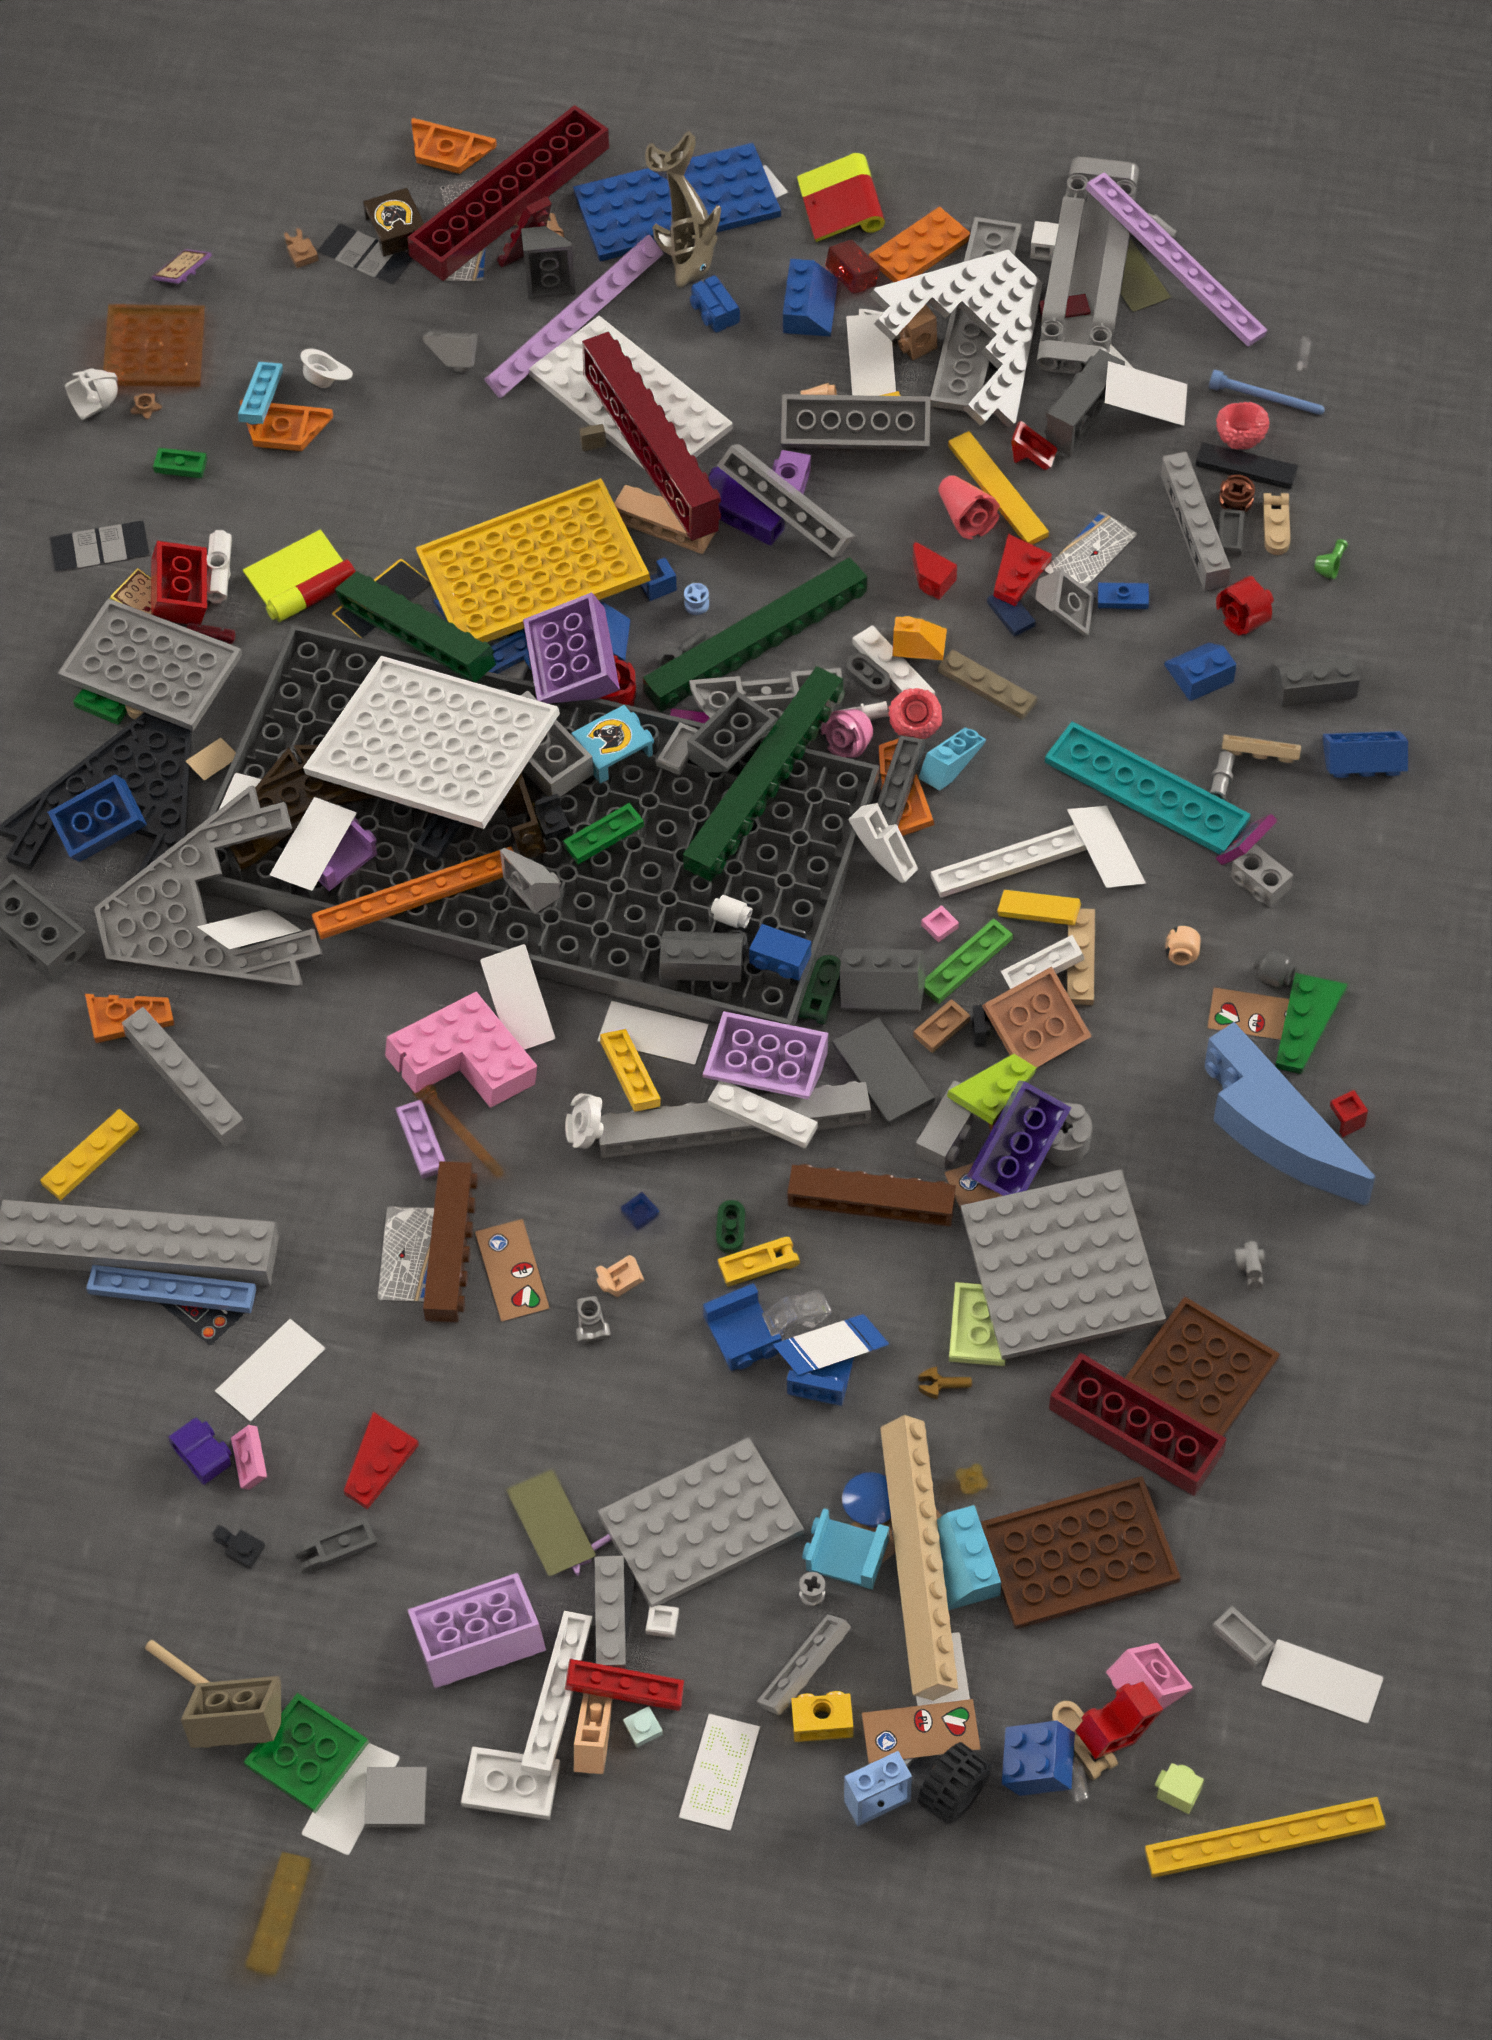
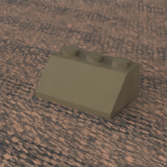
(233, 1712)

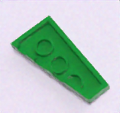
(1307, 1015)

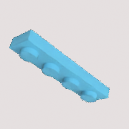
(260, 393)

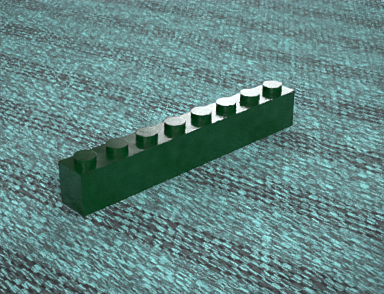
(416, 626)

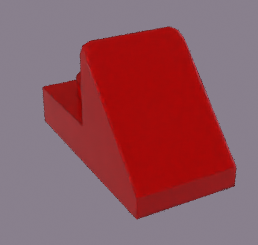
(1033, 446)

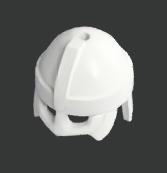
(92, 391)

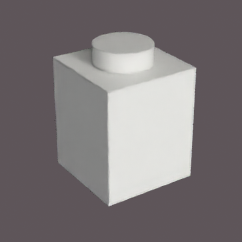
(1043, 240)

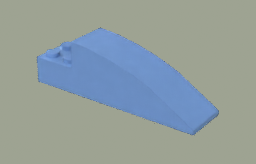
(1277, 1123)

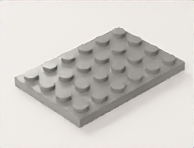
(150, 664)
(700, 1522)

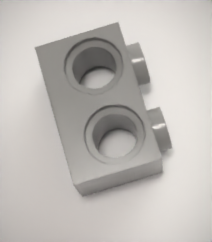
(1265, 872)

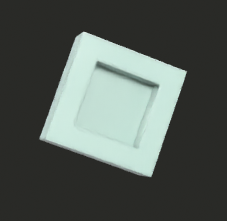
(642, 1727)

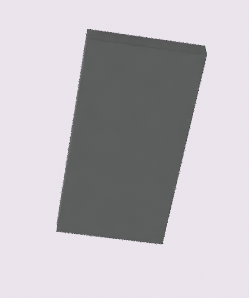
(889, 1075)

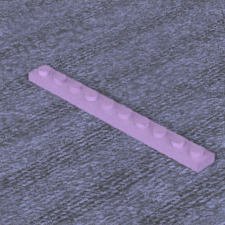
(1176, 259)
(574, 315)

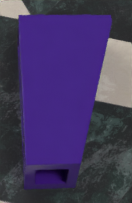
(744, 510)

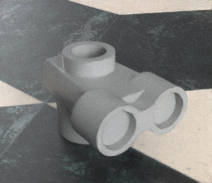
(1251, 1260)
(591, 1326)

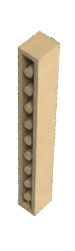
(919, 1558)

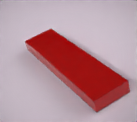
(624, 1684)

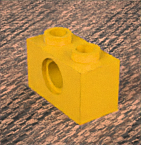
(810, 1728)

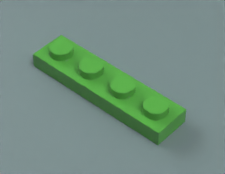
(966, 960)

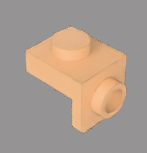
(620, 1276)

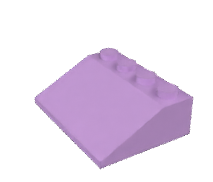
(767, 1055)
(476, 1630)

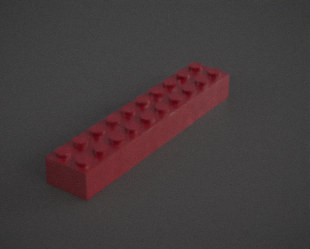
(503, 193)
(651, 436)

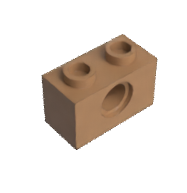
(919, 334)

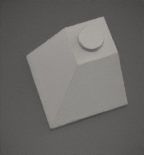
(453, 349)
(1066, 599)
(530, 880)

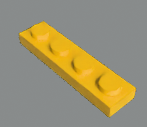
(630, 1070)
(89, 1154)

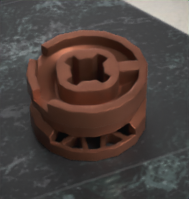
(1237, 493)

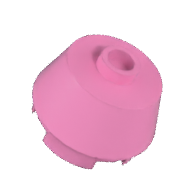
(848, 732)

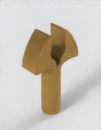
(940, 1382)

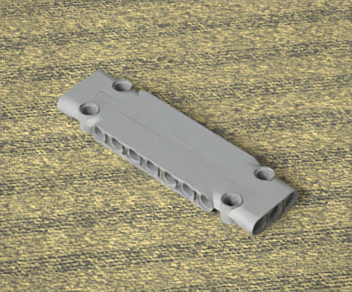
(1087, 261)

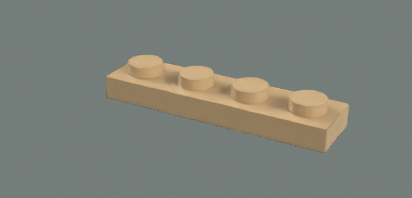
(1081, 975)

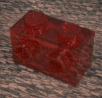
(852, 266)

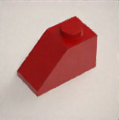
(933, 571)

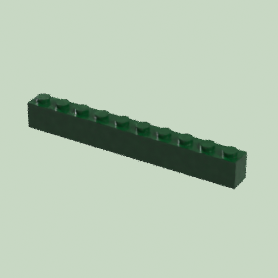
(756, 633)
(763, 774)

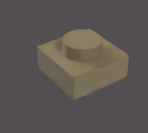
(592, 437)

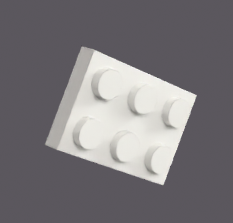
(499, 1785)

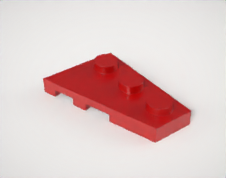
(1019, 569)
(378, 1460)

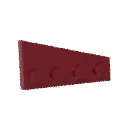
(533, 216)

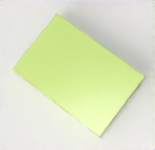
(972, 1328)

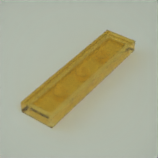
(278, 1913)

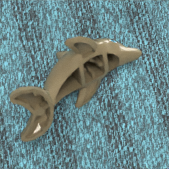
(691, 229)

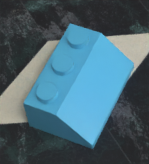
(966, 1559)

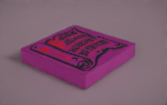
(1247, 839)

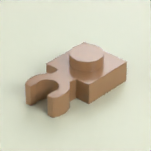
(300, 250)

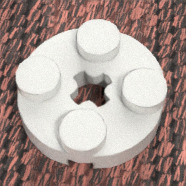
(584, 1122)

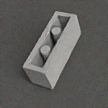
(945, 1132)

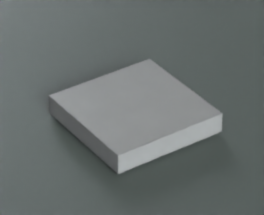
(395, 1797)

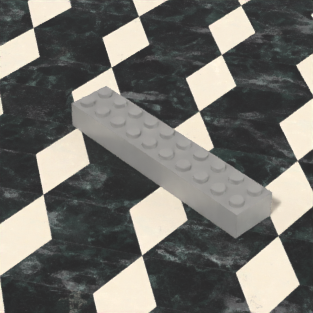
(137, 1240)

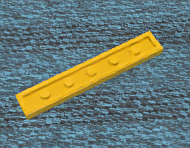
(995, 483)

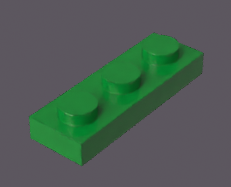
(603, 833)

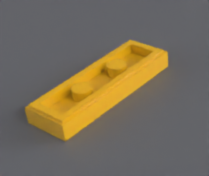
(1039, 907)

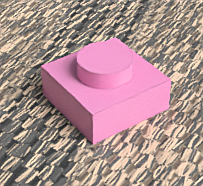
(939, 923)

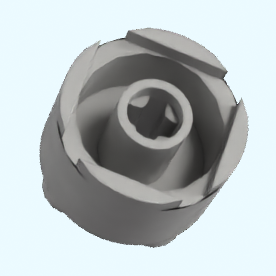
(1072, 1139)

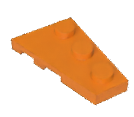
(109, 1013)

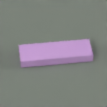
(420, 1138)

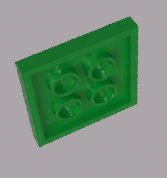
(307, 1753)

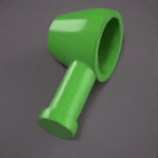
(1329, 564)

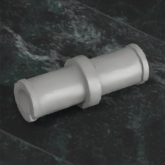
(1222, 774)

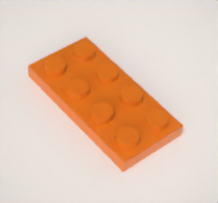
(920, 246)

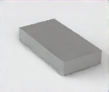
(675, 753)
(1243, 1636)

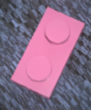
(248, 1457)

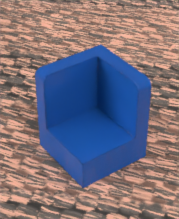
(662, 582)

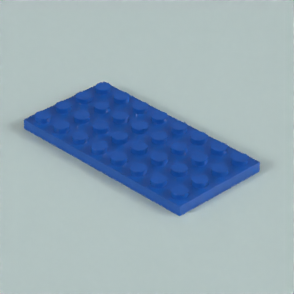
(627, 206)

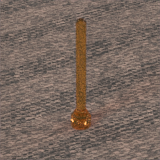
(429, 1095)

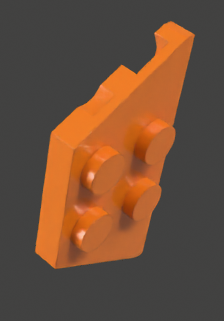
(448, 147)
(289, 426)

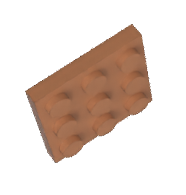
(1037, 1019)

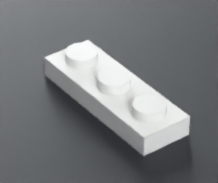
(1059, 956)

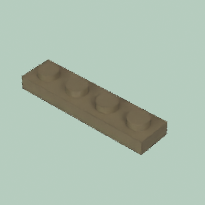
(987, 684)

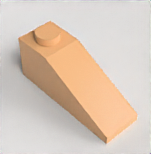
(592, 1734)

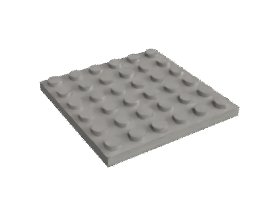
(1062, 1264)

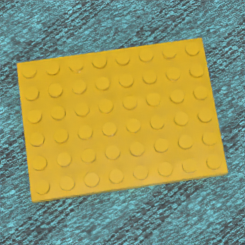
(532, 561)

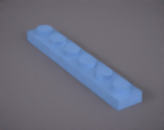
(171, 1288)

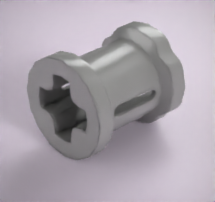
(817, 1596)

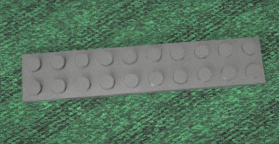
(961, 364)

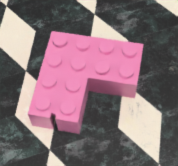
(465, 1040)

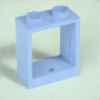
(882, 1781)

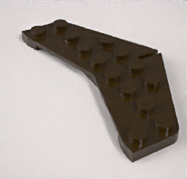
(290, 784)

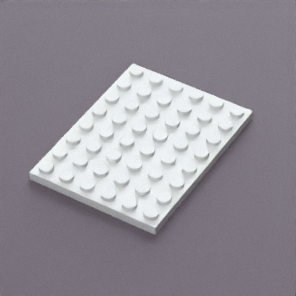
(432, 741)

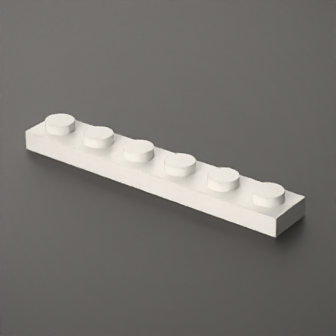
(1007, 861)
(554, 1699)

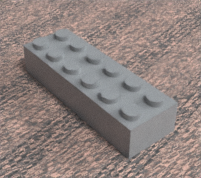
(855, 422)

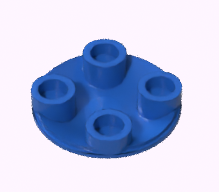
(867, 1499)

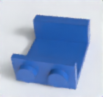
(740, 1328)

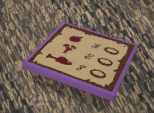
(181, 266)

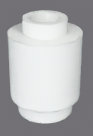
(731, 911)

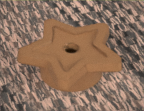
(145, 399)

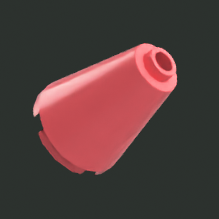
(968, 507)

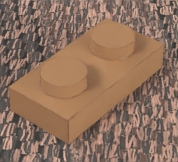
(941, 1026)

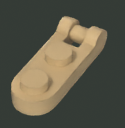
(1276, 523)
(1070, 1716)

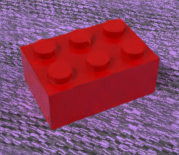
(179, 582)

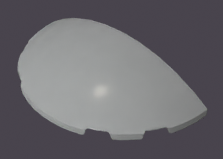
(770, 694)

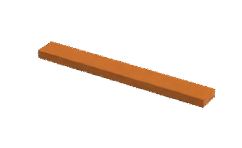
(408, 895)

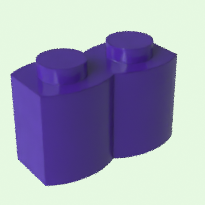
(200, 1450)

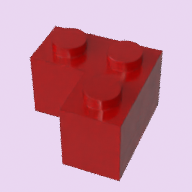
(1119, 1721)

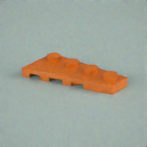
(916, 811)

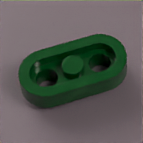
(730, 1228)

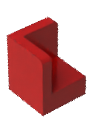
(1350, 1112)

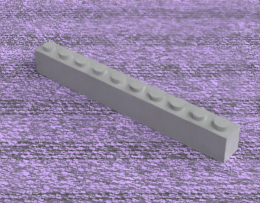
(703, 1125)

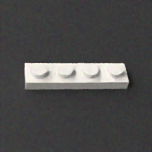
(880, 650)
(762, 1113)

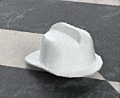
(323, 369)

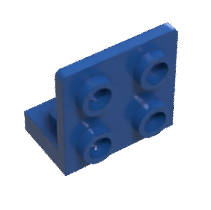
(823, 1384)

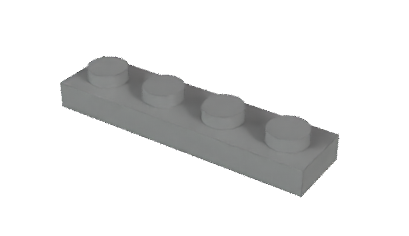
(610, 1611)
(803, 1664)

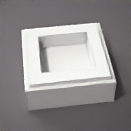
(662, 1621)

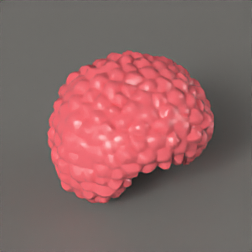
(1242, 425)
(915, 713)

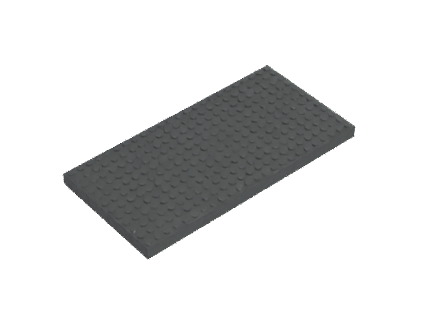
(611, 906)

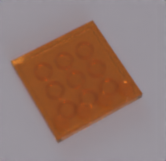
(155, 344)

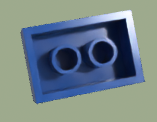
(97, 818)

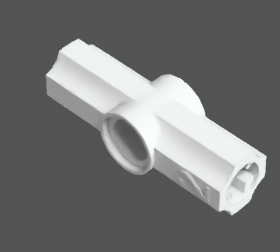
(218, 566)

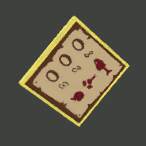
(135, 592)

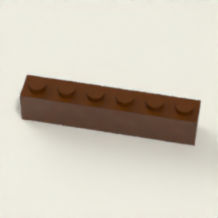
(871, 1195)
(449, 1242)

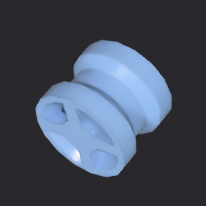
(701, 594)

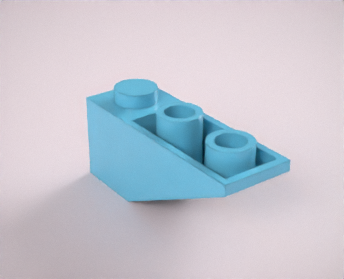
(950, 758)

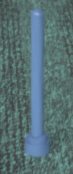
(1221, 381)

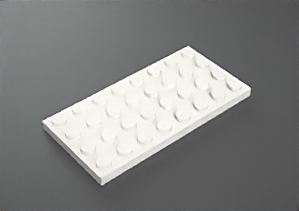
(563, 377)

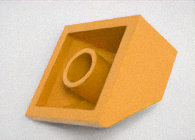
(918, 639)

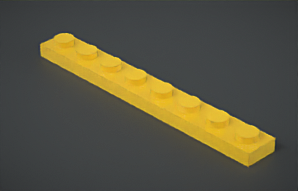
(1264, 1837)

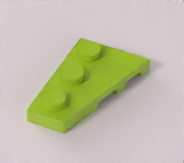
(990, 1089)

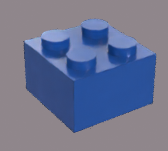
(1038, 1758)

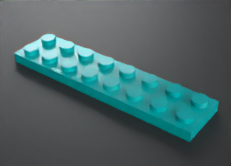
(1147, 788)

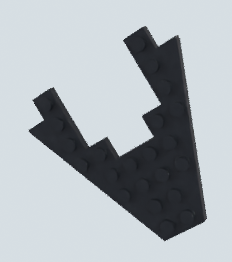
(151, 761)

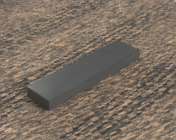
(900, 778)

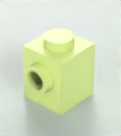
(1179, 1787)

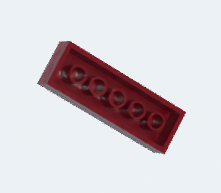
(1137, 1424)

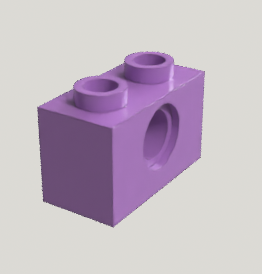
(793, 468)

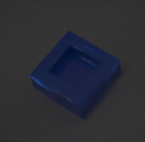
(640, 1211)

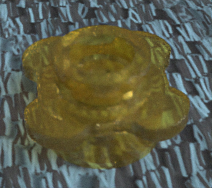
(971, 1486)

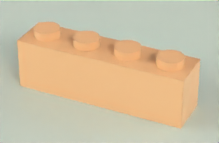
(654, 517)

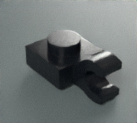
(241, 1548)

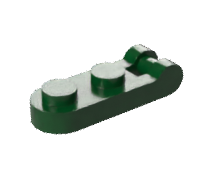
(821, 989)

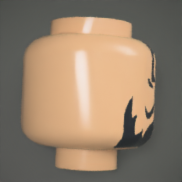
(1182, 945)

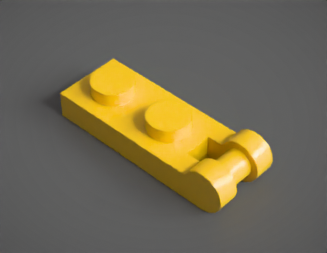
(758, 1261)

